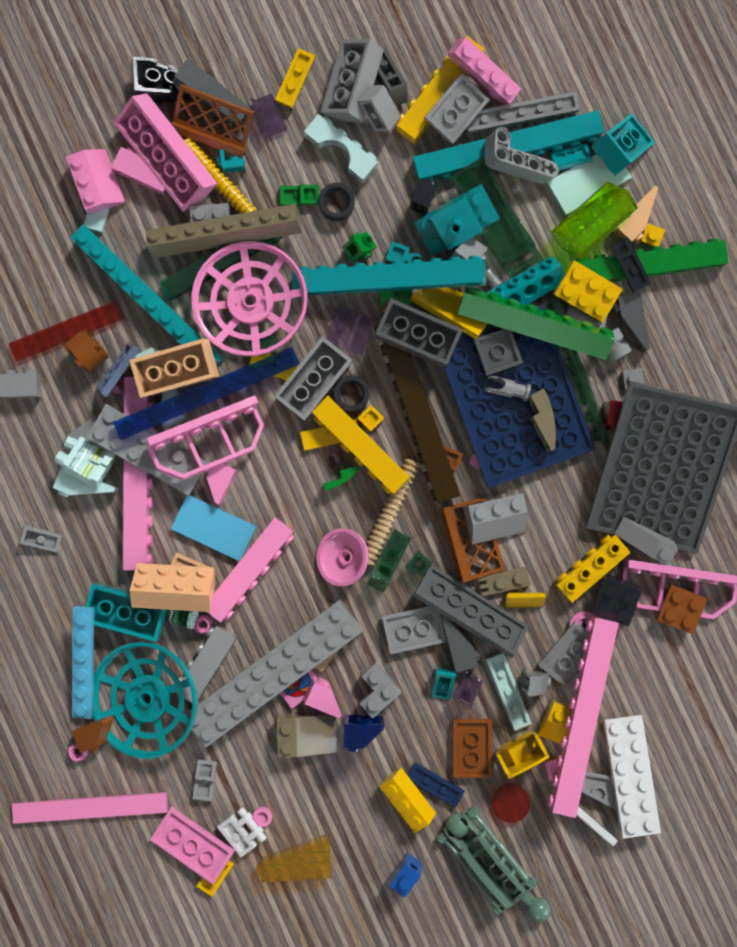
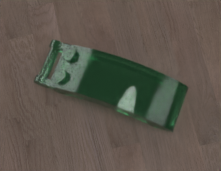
(506, 236)

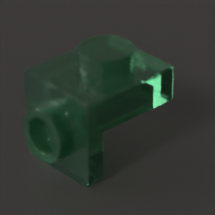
(183, 618)

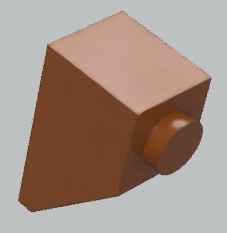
(92, 734)

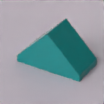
(443, 683)

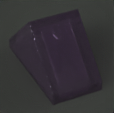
(467, 690)

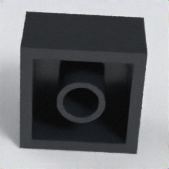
(616, 599)

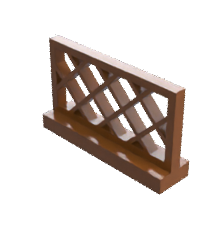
(211, 136)
(458, 549)

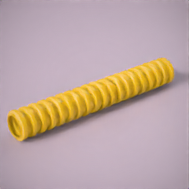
(223, 184)

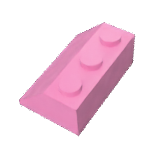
(95, 180)

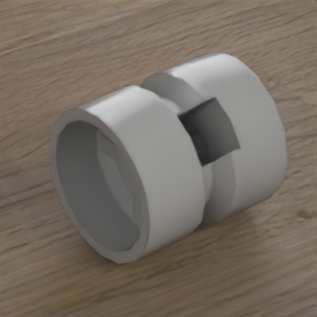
(619, 347)

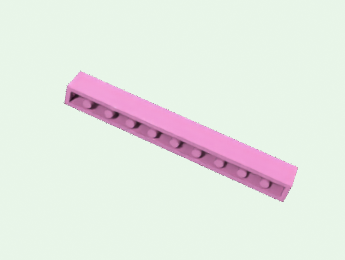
(136, 494)
(583, 717)

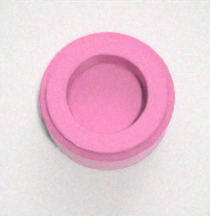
(262, 816)

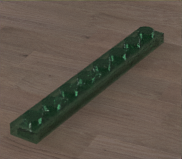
(580, 380)

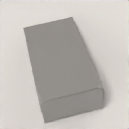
(40, 538)

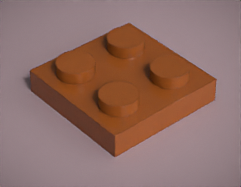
(681, 609)

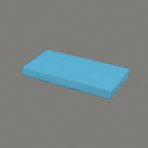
(213, 527)

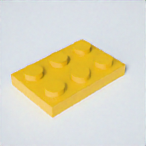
(587, 291)

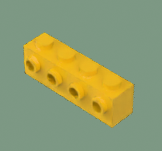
(592, 567)

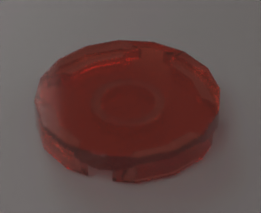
(511, 802)

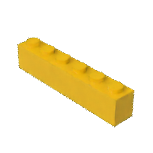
(413, 123)
(361, 445)

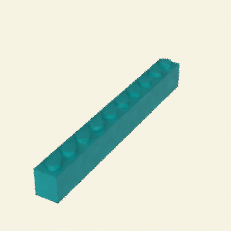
(531, 140)
(393, 276)
(136, 288)

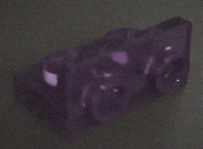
(268, 115)

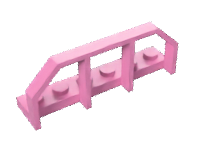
(195, 427)
(675, 572)

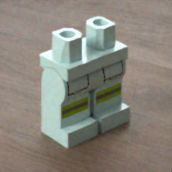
(85, 461)

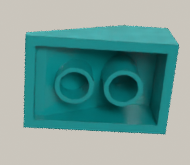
(623, 144)

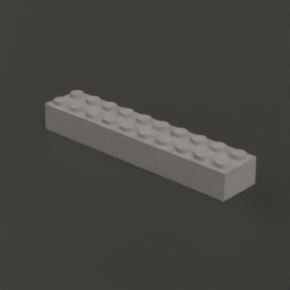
(274, 672)

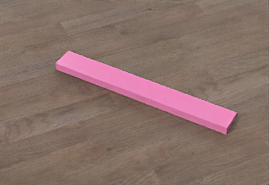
(90, 807)

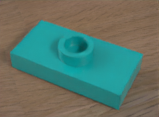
(571, 156)

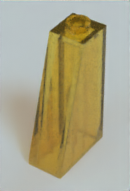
(298, 862)

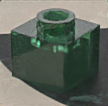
(419, 570)

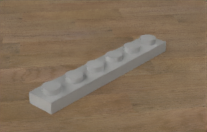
(524, 112)

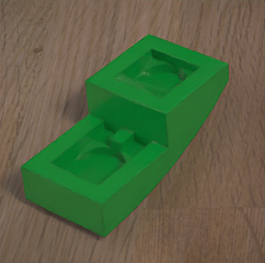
(300, 195)
(346, 475)

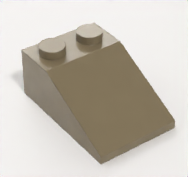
(306, 735)

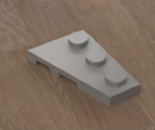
(600, 788)

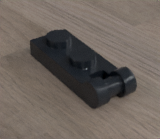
(630, 264)

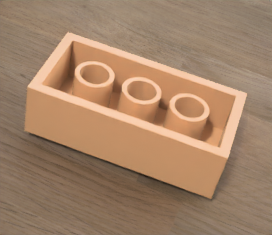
(174, 368)
(172, 587)

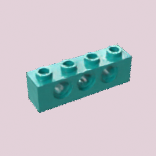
(532, 282)

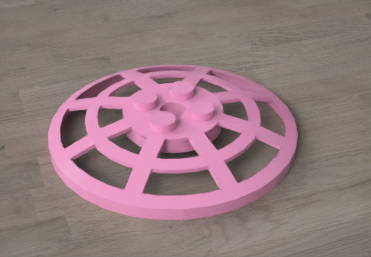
(249, 287)

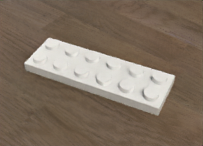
(631, 776)

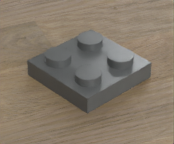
(497, 351)

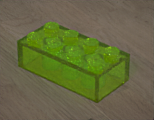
(594, 220)

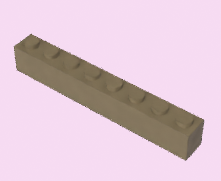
(224, 231)

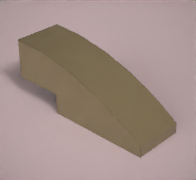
(544, 419)

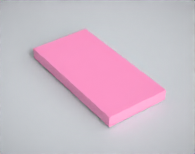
(192, 845)

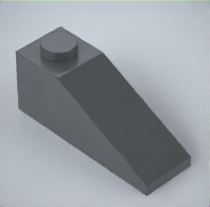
(392, 79)
(632, 316)
(460, 649)

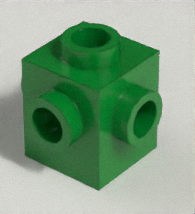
(359, 247)

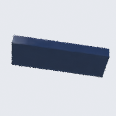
(435, 784)

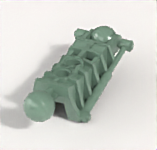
(488, 879)

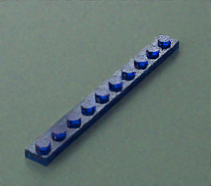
(205, 393)

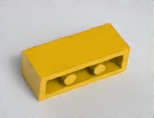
(407, 800)

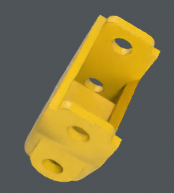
(521, 754)

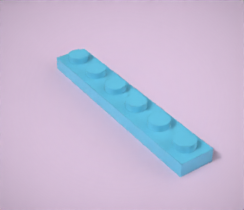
(82, 661)

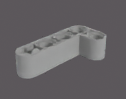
(515, 162)

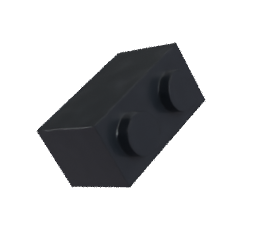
(423, 196)

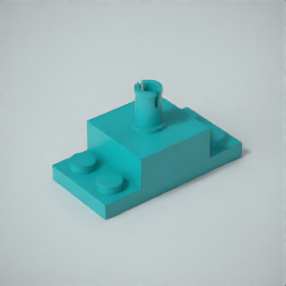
(457, 220)

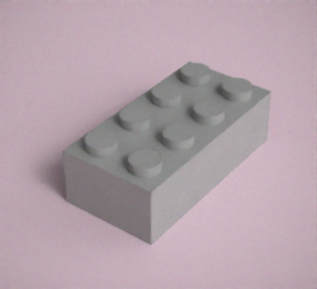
(351, 76)
(313, 378)

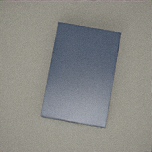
(117, 369)

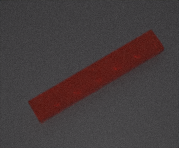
(65, 331)

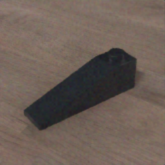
(154, 79)

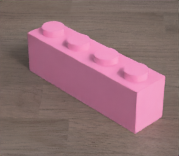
(483, 71)

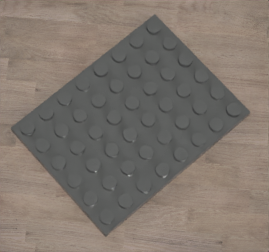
(665, 464)

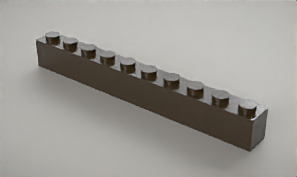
(421, 421)

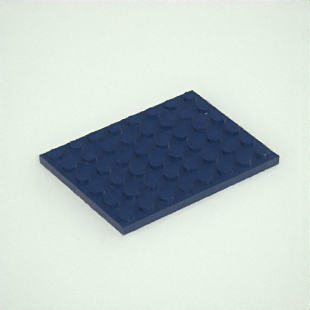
(500, 425)

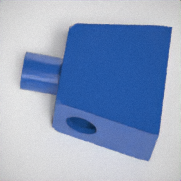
(404, 876)

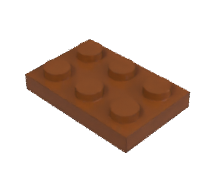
(472, 748)

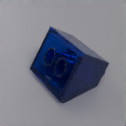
(361, 730)

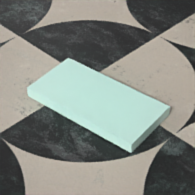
(581, 182)

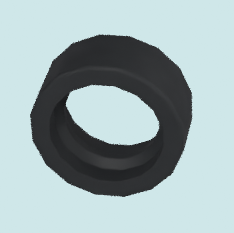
(322, 200)
(356, 380)

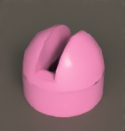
(118, 390)

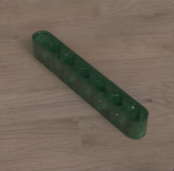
(183, 280)

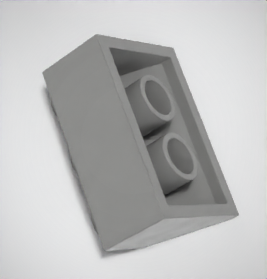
(496, 518)

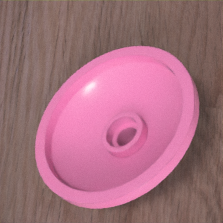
(333, 557)

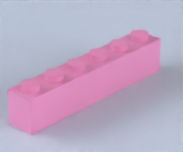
(249, 568)

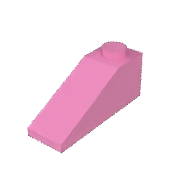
(132, 167)

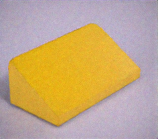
(523, 600)

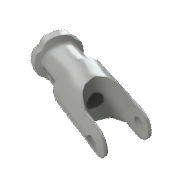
(510, 388)

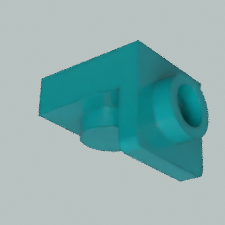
(234, 163)

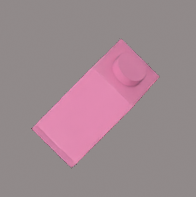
(220, 481)
(321, 697)

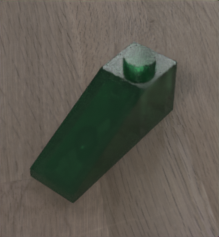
(389, 561)

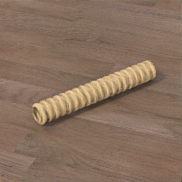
(389, 513)

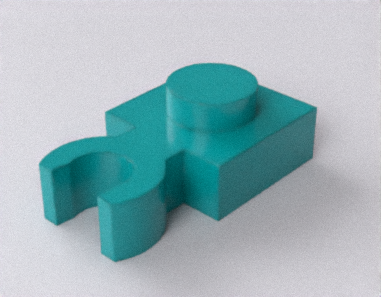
(400, 253)

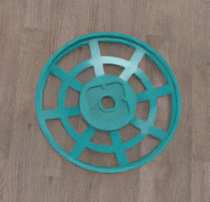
(135, 700)

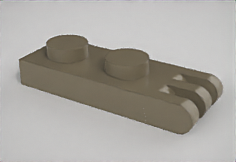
(504, 581)

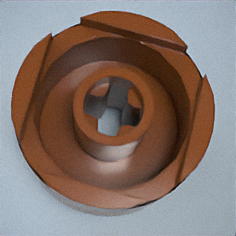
(86, 350)

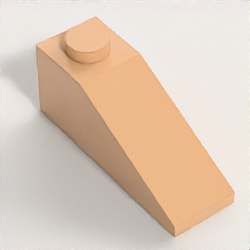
(638, 220)

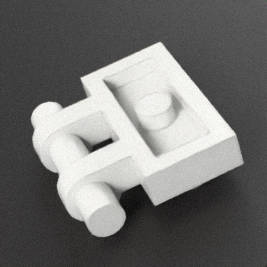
(238, 835)

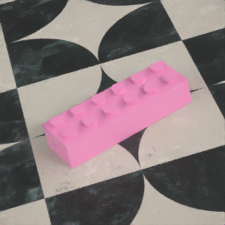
(164, 152)

